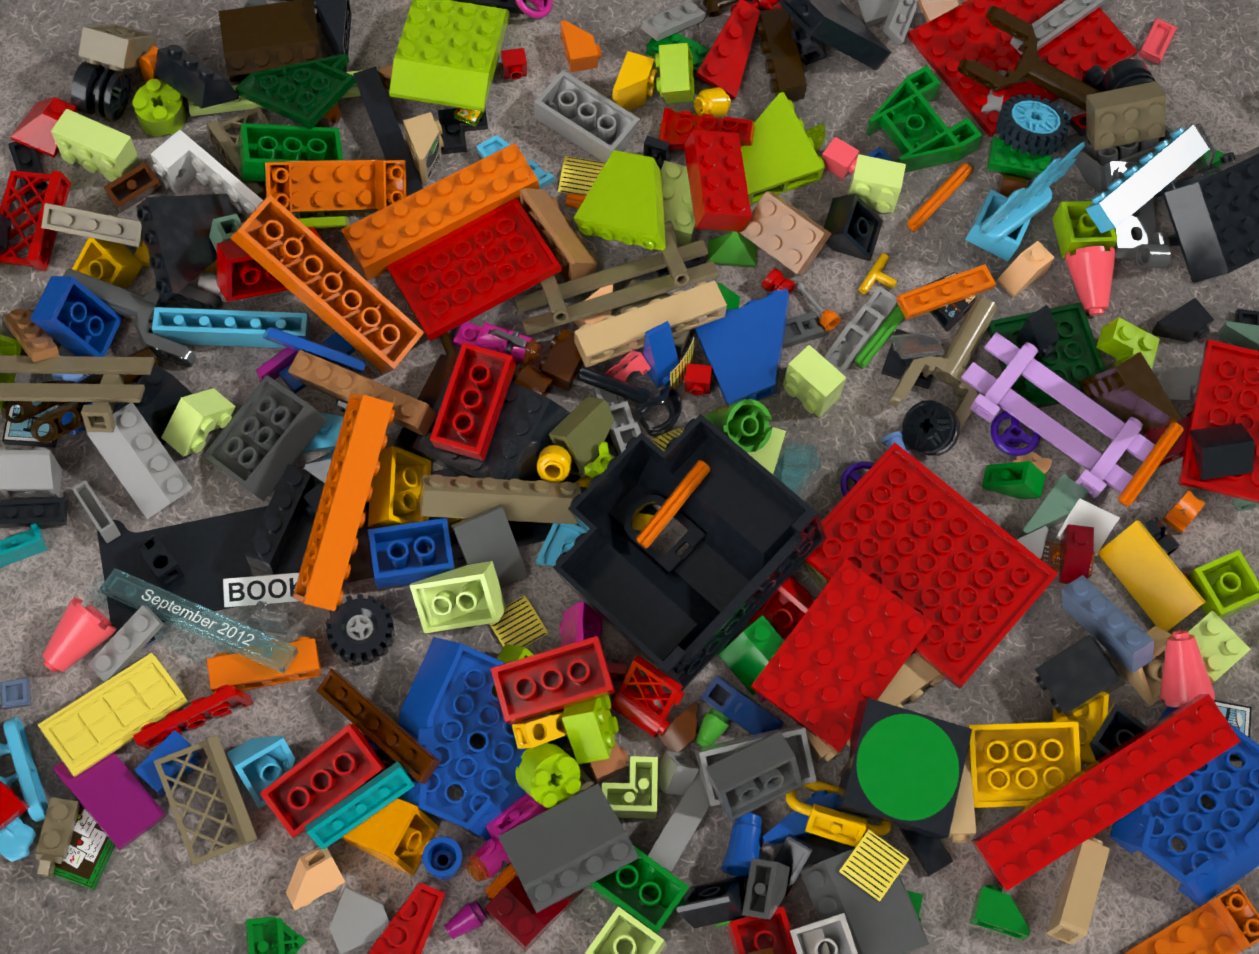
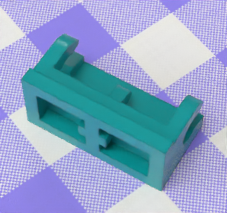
(22, 546)

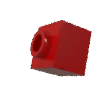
(514, 63)
(698, 379)

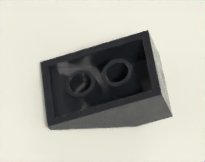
(336, 24)

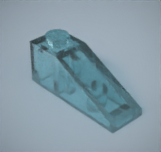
(798, 465)

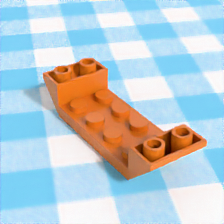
(336, 184)
(1217, 927)

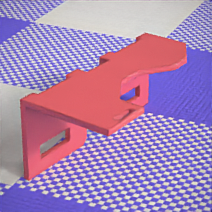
(637, 364)

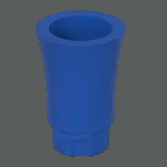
(743, 845)
(440, 849)

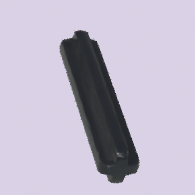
(613, 385)

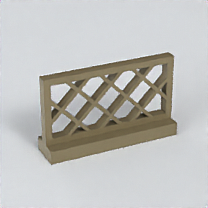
(229, 151)
(92, 224)
(228, 789)

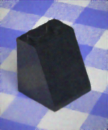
(1078, 676)

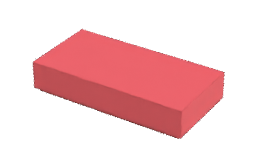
(1157, 41)

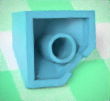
(261, 763)

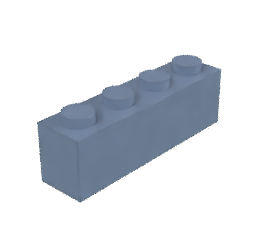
(1107, 624)

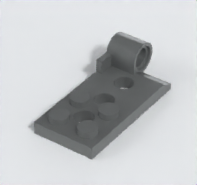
(1149, 246)

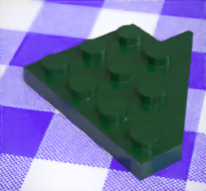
(300, 90)

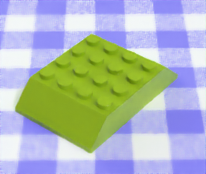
(448, 53)

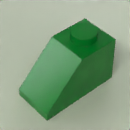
(1014, 479)
(998, 913)

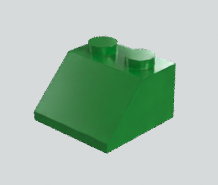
(751, 651)

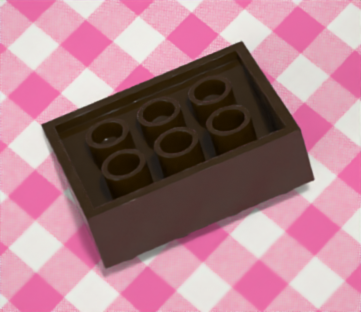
(269, 37)
(1131, 390)

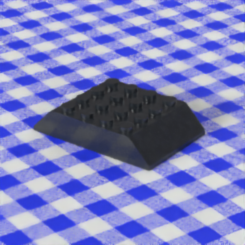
(1218, 217)
(517, 438)

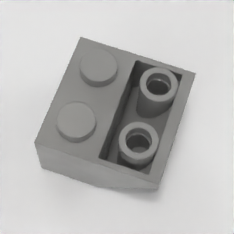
(29, 473)

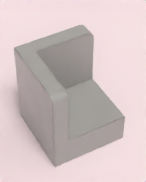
(676, 772)

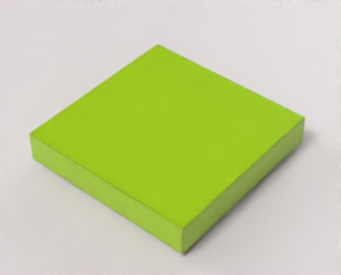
(325, 222)

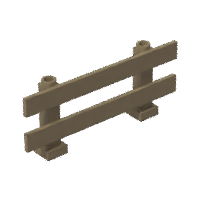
(671, 257)
(104, 396)

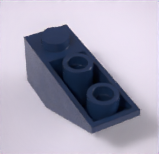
(739, 707)

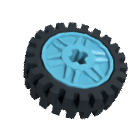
(1032, 125)

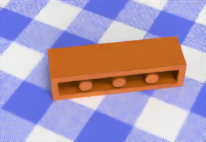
(249, 674)

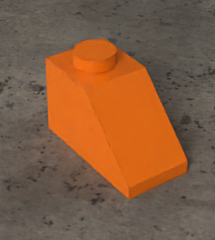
(579, 47)

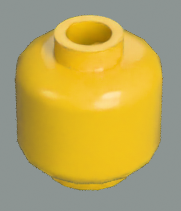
(713, 102)
(554, 463)

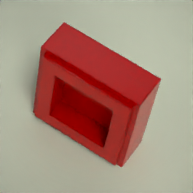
(617, 671)

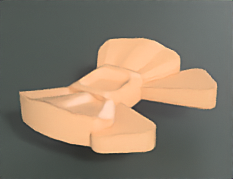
(1041, 463)

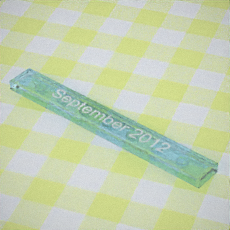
(200, 620)

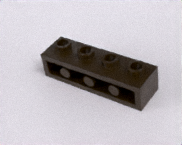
(781, 53)

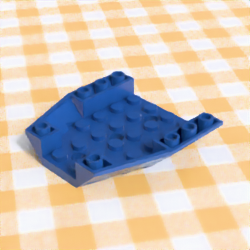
(442, 712)
(1217, 842)

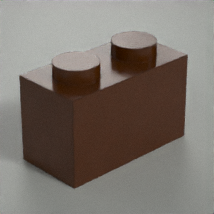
(132, 187)
(563, 361)

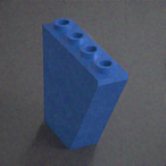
(747, 347)

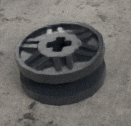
(926, 415)

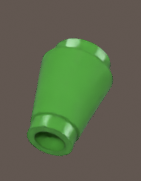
(711, 728)

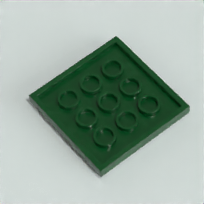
(1074, 354)

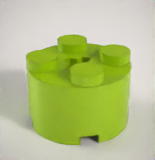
(159, 108)
(548, 774)

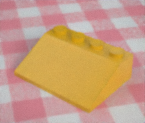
(1021, 760)

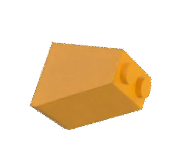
(395, 835)

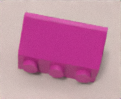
(580, 623)

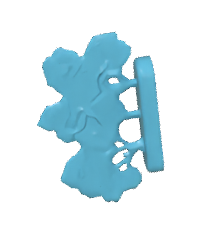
(1026, 202)
(16, 836)

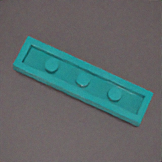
(360, 806)

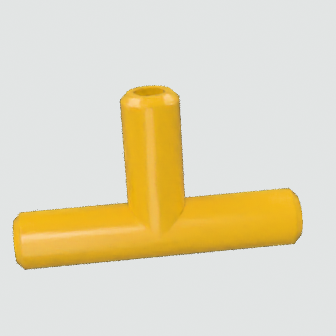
(876, 274)

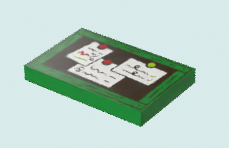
(87, 853)

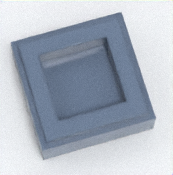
(15, 693)

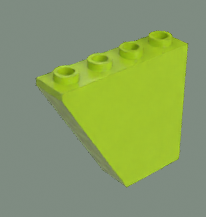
(780, 152)
(626, 202)

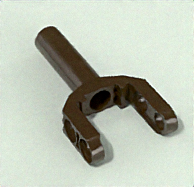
(1029, 65)
(54, 417)

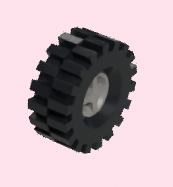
(354, 618)

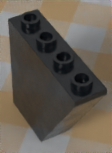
(839, 28)
(178, 237)

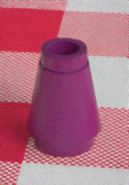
(466, 919)

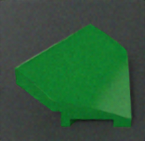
(271, 937)

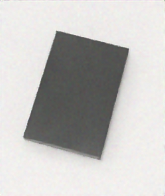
(488, 539)

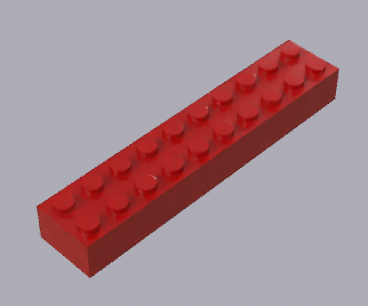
(1105, 791)

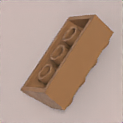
(558, 234)

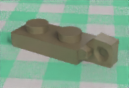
(56, 834)

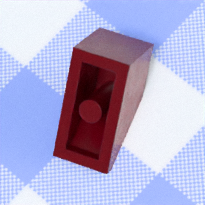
(1075, 552)

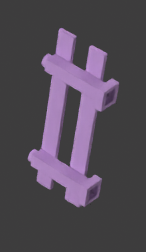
(1022, 362)

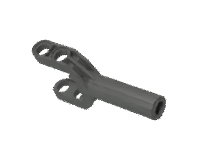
(141, 311)

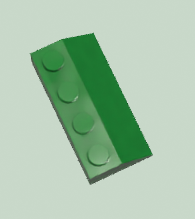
(643, 891)

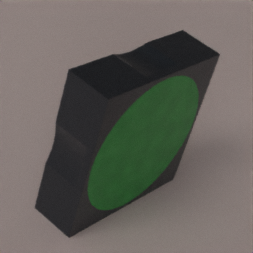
(903, 768)

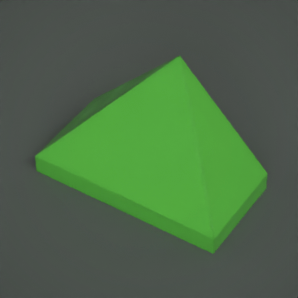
(732, 250)

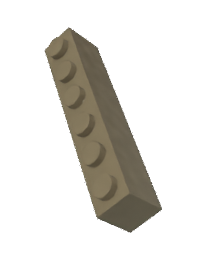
(520, 499)

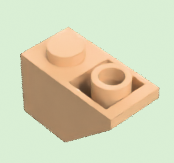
(313, 877)

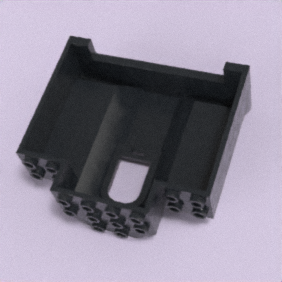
(742, 538)

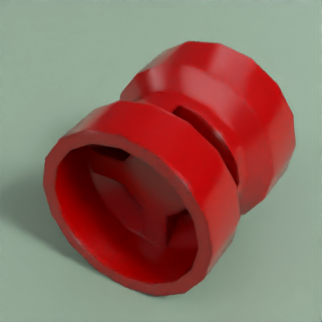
(776, 281)

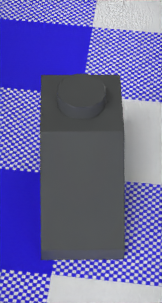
(765, 888)

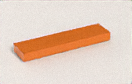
(945, 291)

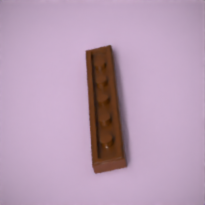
(378, 726)

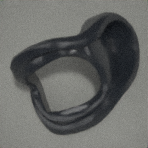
(672, 401)

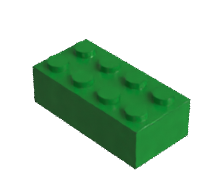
(284, 143)

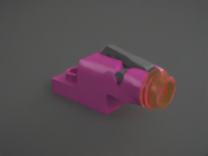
(500, 340)
(491, 856)

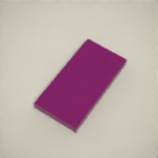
(113, 799)

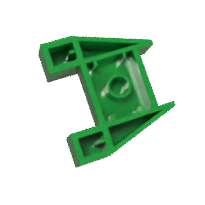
(918, 128)

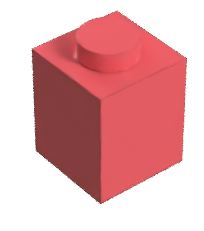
(840, 158)

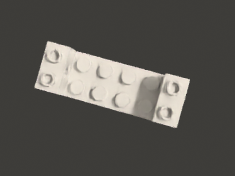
(182, 160)

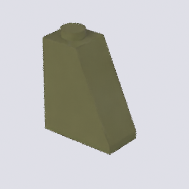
(583, 432)

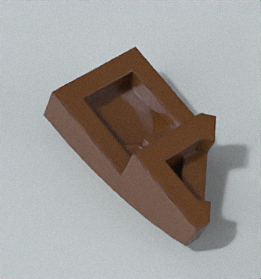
(682, 730)

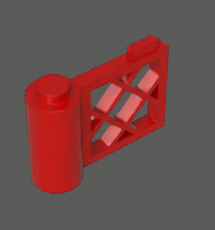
(640, 707)

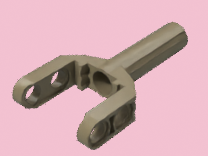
(953, 363)

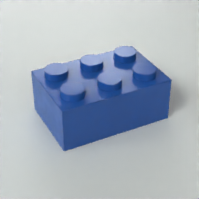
(76, 317)
(410, 552)

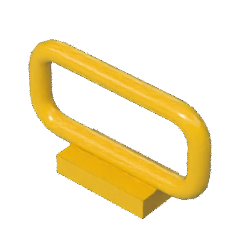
(833, 823)

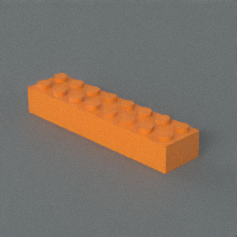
(438, 210)
(327, 284)
(343, 501)

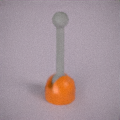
(828, 318)

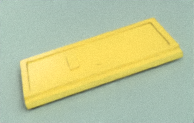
(112, 714)

